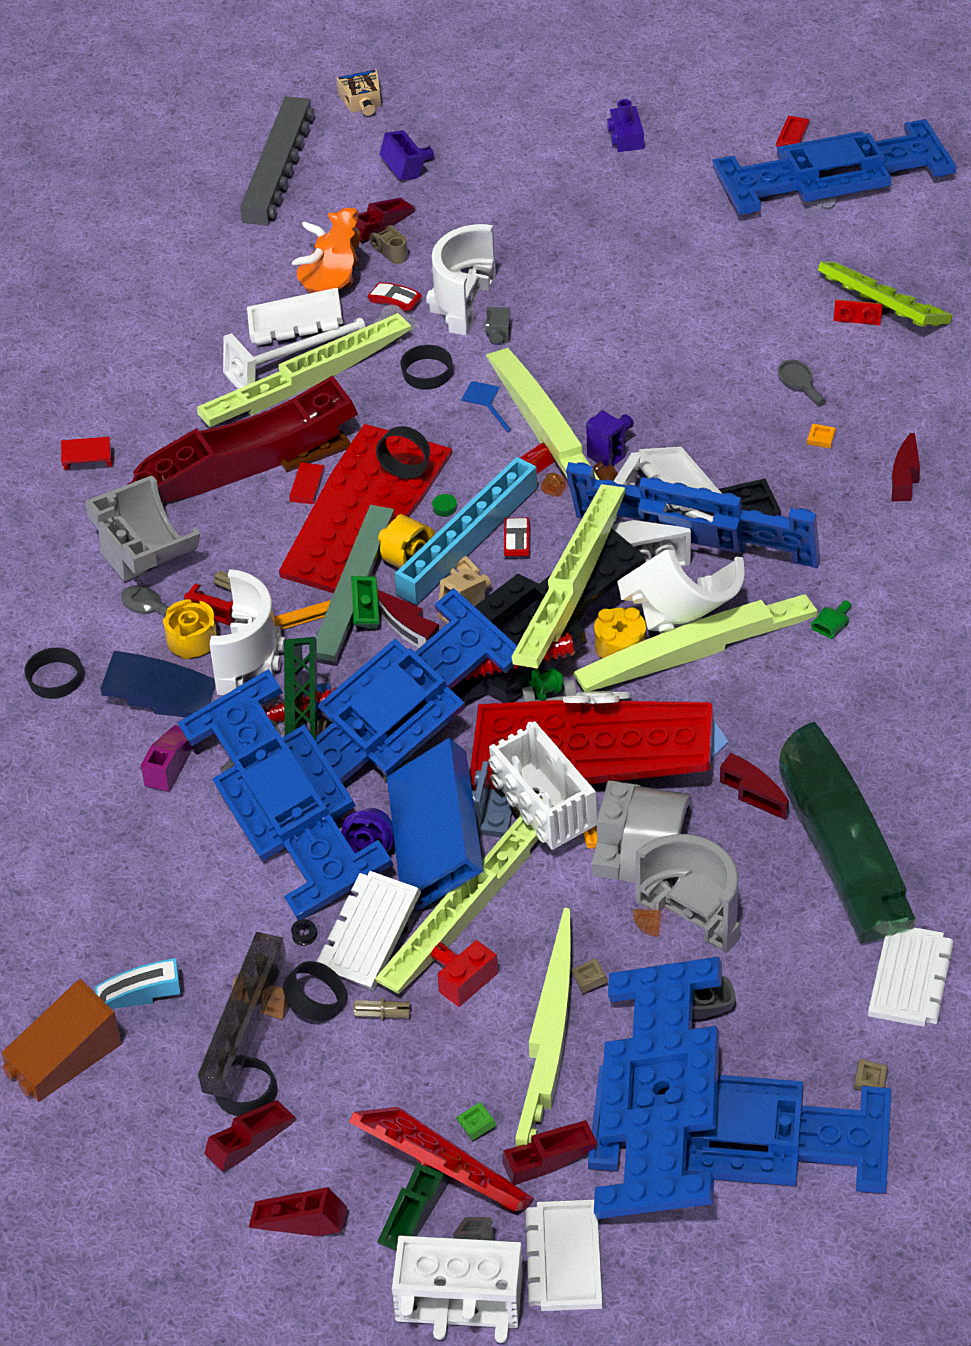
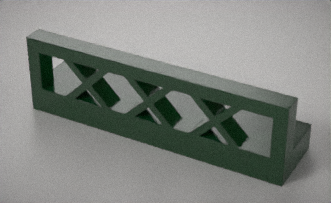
(294, 685)

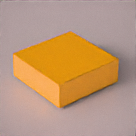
(821, 436)

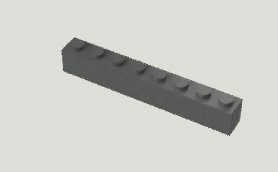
(277, 161)

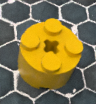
(403, 539)
(189, 628)
(618, 630)

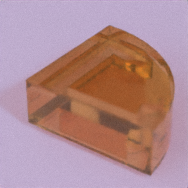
(647, 920)

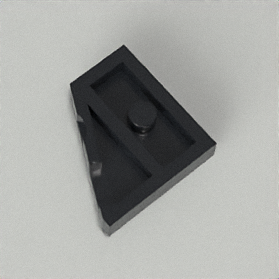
(755, 496)

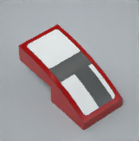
(394, 295)
(516, 536)

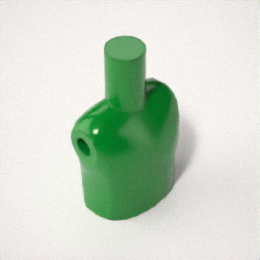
(832, 620)

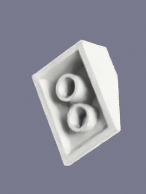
(655, 538)

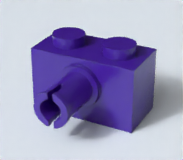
(625, 127)
(403, 155)
(607, 437)

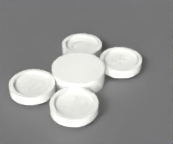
(597, 697)

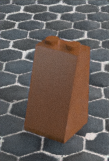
(62, 1042)

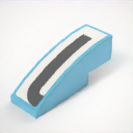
(140, 984)

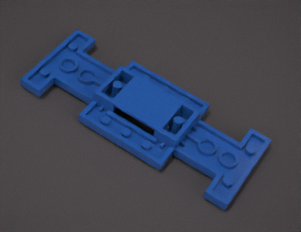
(801, 164)
(730, 526)
(398, 682)
(292, 788)
(773, 1115)

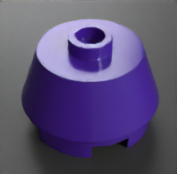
(367, 827)

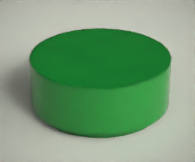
(444, 505)

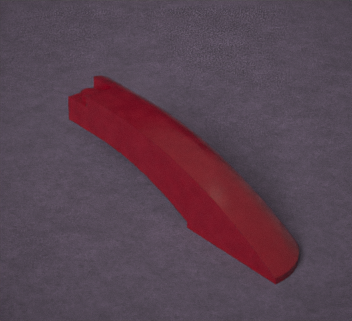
(249, 446)

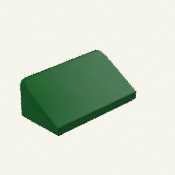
(365, 601)

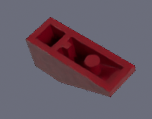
(303, 1213)

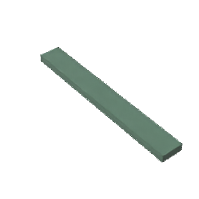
(360, 563)

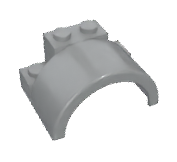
(136, 529)
(631, 819)
(705, 886)

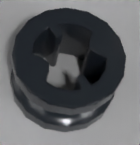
(303, 940)

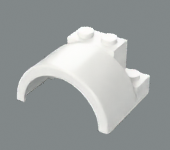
(456, 291)
(672, 597)
(253, 637)

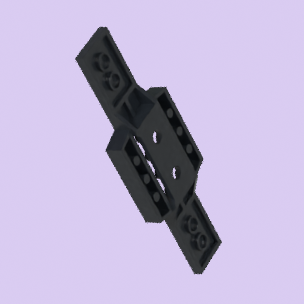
(518, 593)

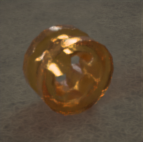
(553, 484)

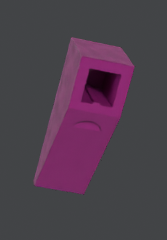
(165, 759)

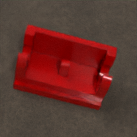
(86, 451)
(221, 608)

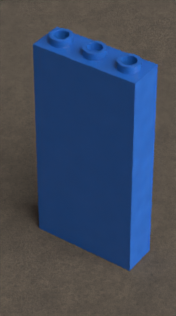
(435, 822)

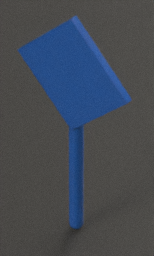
(484, 395)

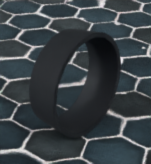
(426, 352)
(395, 467)
(48, 656)
(307, 1006)
(239, 1108)

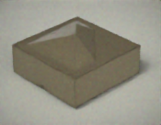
(589, 975)
(869, 1074)

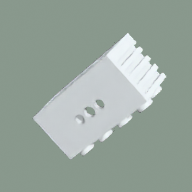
(536, 764)
(453, 1279)

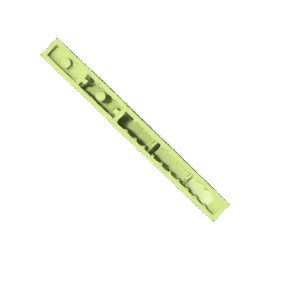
(304, 371)
(537, 409)
(569, 577)
(694, 641)
(459, 907)
(548, 1034)

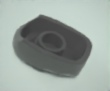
(713, 1000)

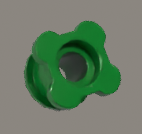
(546, 682)

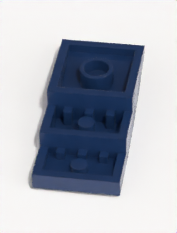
(157, 684)

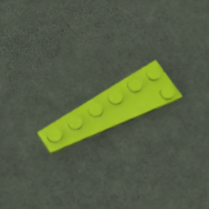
(903, 305)

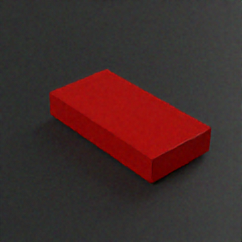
(792, 131)
(306, 483)

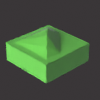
(476, 1121)

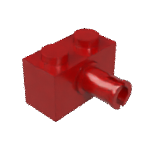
(464, 972)

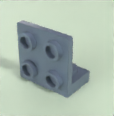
(490, 805)

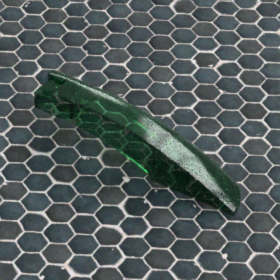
(845, 835)

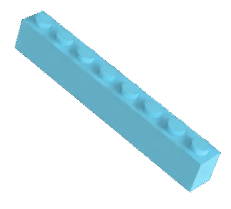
(465, 530)

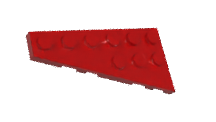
(435, 1151)

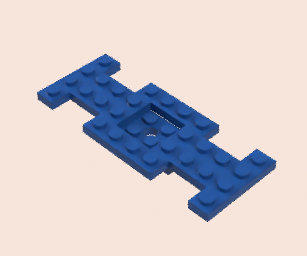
(664, 1055)

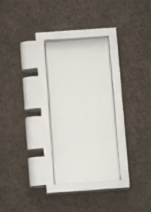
(295, 315)
(674, 466)
(370, 928)
(911, 977)
(563, 1256)

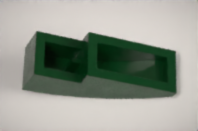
(413, 1205)

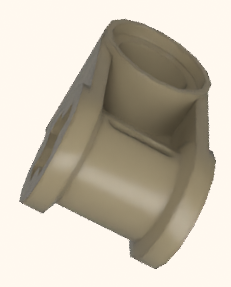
(390, 244)

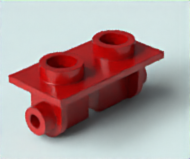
(858, 312)

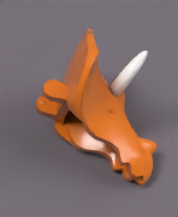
(334, 255)

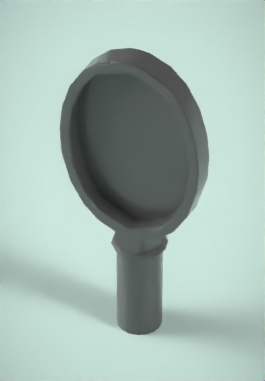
(799, 377)
(143, 600)

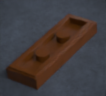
(331, 447)

